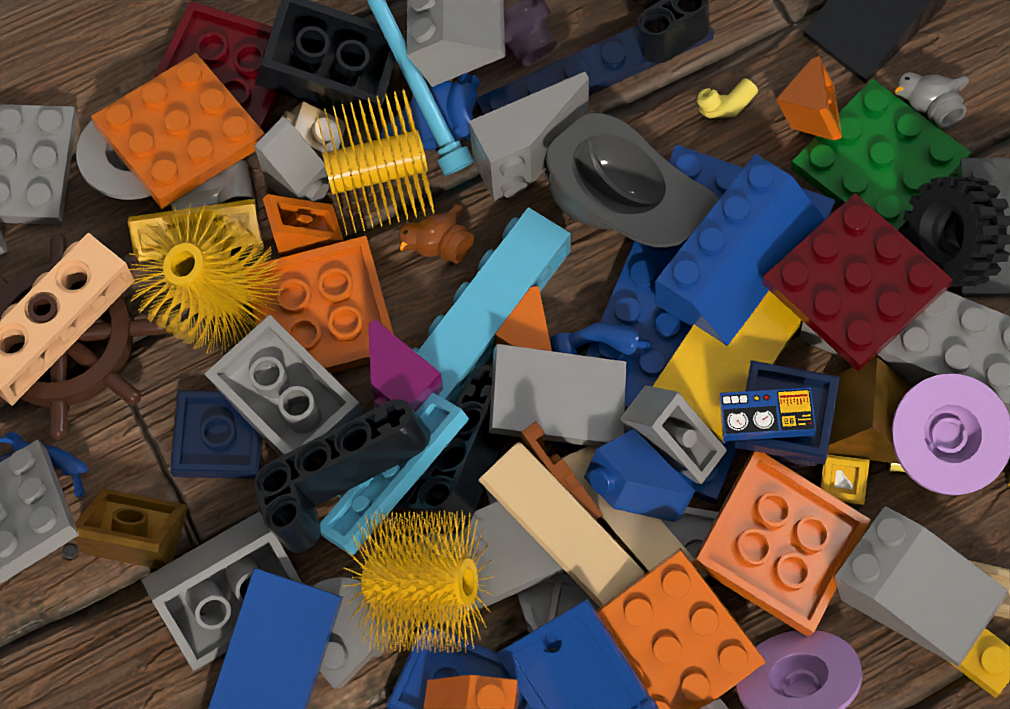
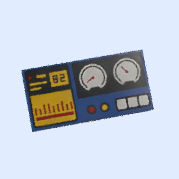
(767, 414)

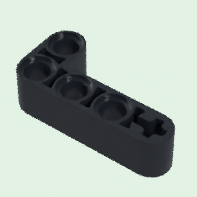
(671, 27)
(332, 464)
(454, 476)

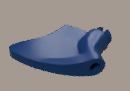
(455, 105)

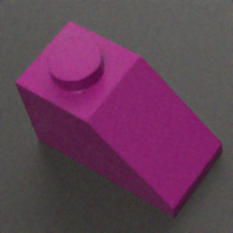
(399, 370)

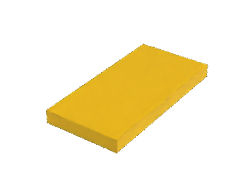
(708, 367)

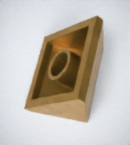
(866, 412)
(131, 528)

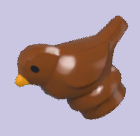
(438, 236)

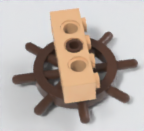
(54, 321)

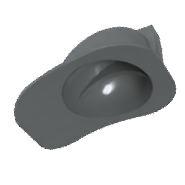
(618, 182)

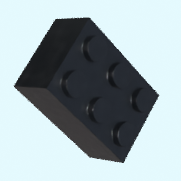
(326, 58)

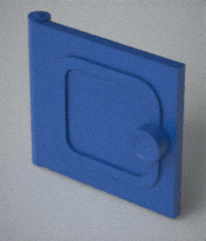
(580, 675)

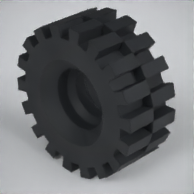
(985, 227)

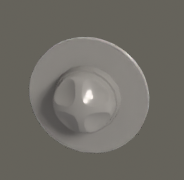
(104, 168)

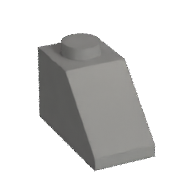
(291, 164)
(674, 432)

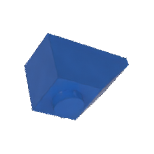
(638, 479)

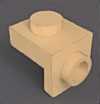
(306, 123)

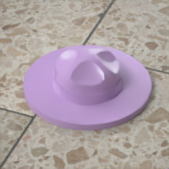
(951, 434)
(803, 673)

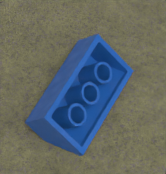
(723, 262)

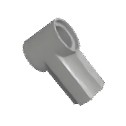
(228, 186)

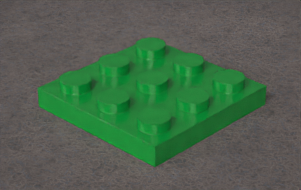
(881, 156)

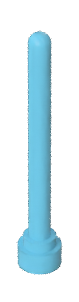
(451, 153)

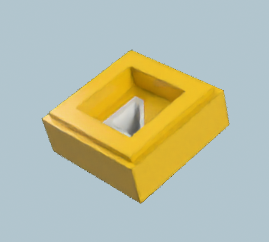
(845, 478)

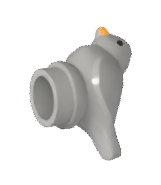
(935, 97)

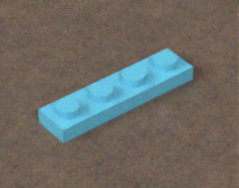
(388, 488)

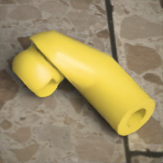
(726, 106)

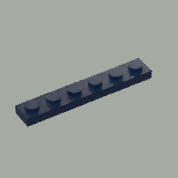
(603, 63)

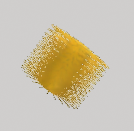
(378, 161)
(205, 279)
(419, 581)

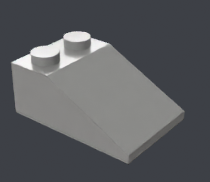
(514, 140)
(282, 388)
(919, 586)

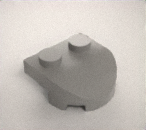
(344, 651)

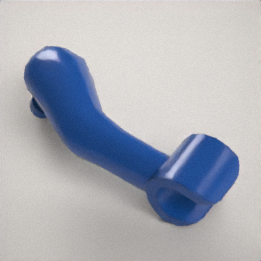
(620, 338)
(61, 459)

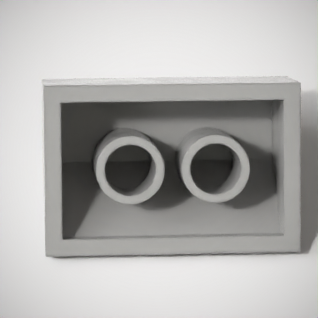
(454, 36)
(207, 586)

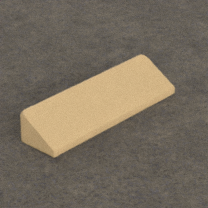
(560, 525)
(642, 535)

